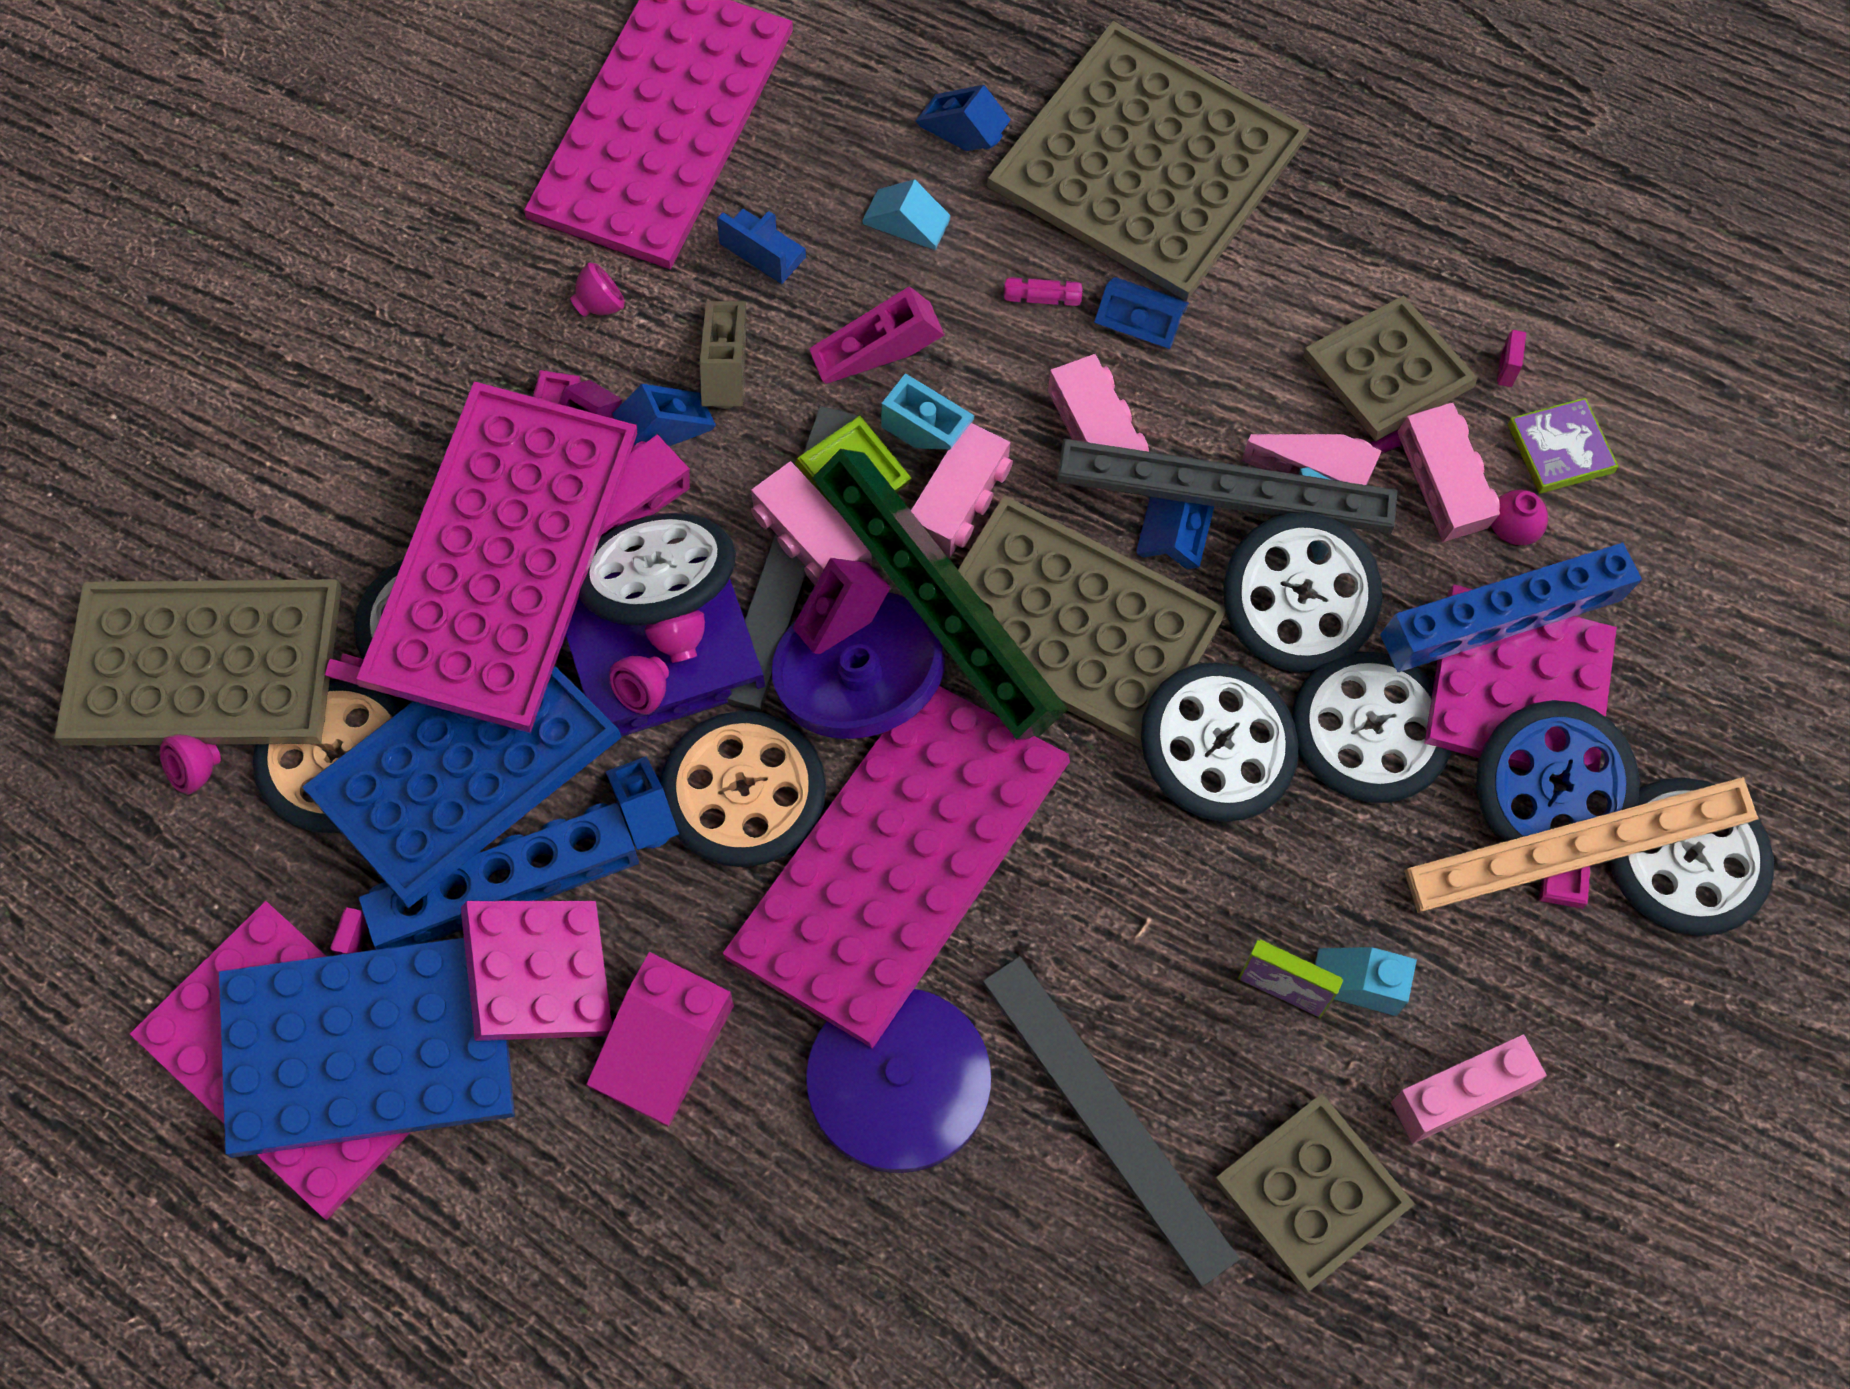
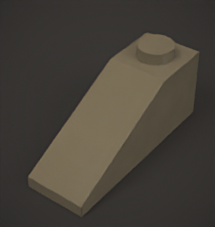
(723, 354)

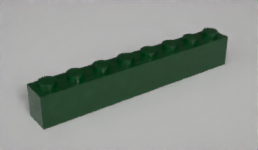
(940, 594)

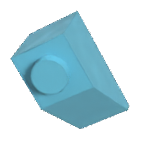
(923, 416)
(1370, 977)

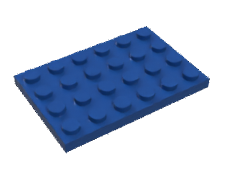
(447, 784)
(355, 1049)

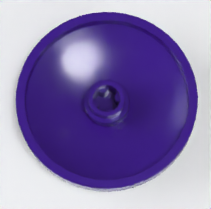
(865, 680)
(908, 1096)

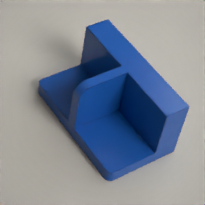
(760, 243)

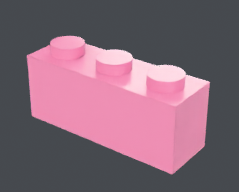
(1091, 407)
(1449, 472)
(962, 487)
(805, 521)
(1468, 1088)

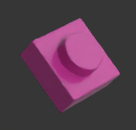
(345, 669)

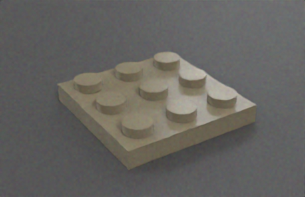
(1389, 367)
(1313, 1193)

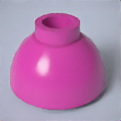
(596, 292)
(1521, 517)
(678, 635)
(639, 682)
(188, 761)

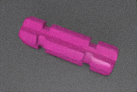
(1043, 291)

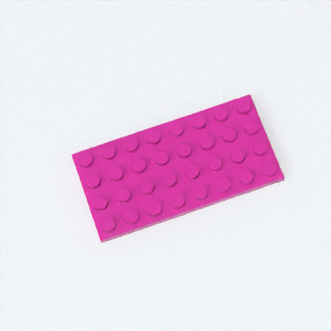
(659, 125)
(499, 557)
(896, 864)

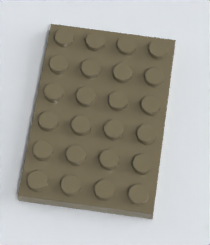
(1087, 615)
(200, 662)

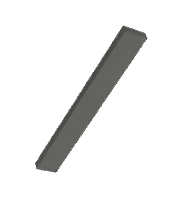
(1225, 485)
(779, 588)
(1111, 1123)

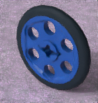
(1526, 732)

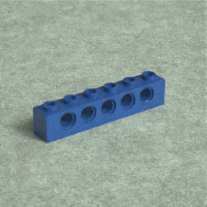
(1509, 607)
(566, 871)

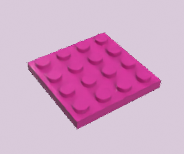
(1492, 681)

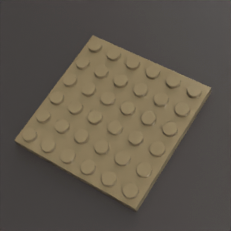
(1148, 159)

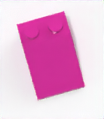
(660, 1038)

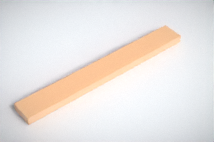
(1580, 845)

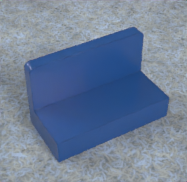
(1140, 312)
(1175, 530)

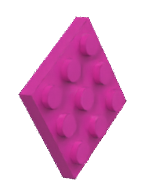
(535, 969)

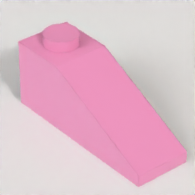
(1328, 454)

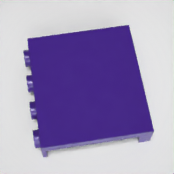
(693, 685)

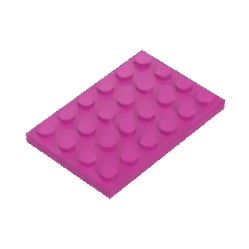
(187, 1042)

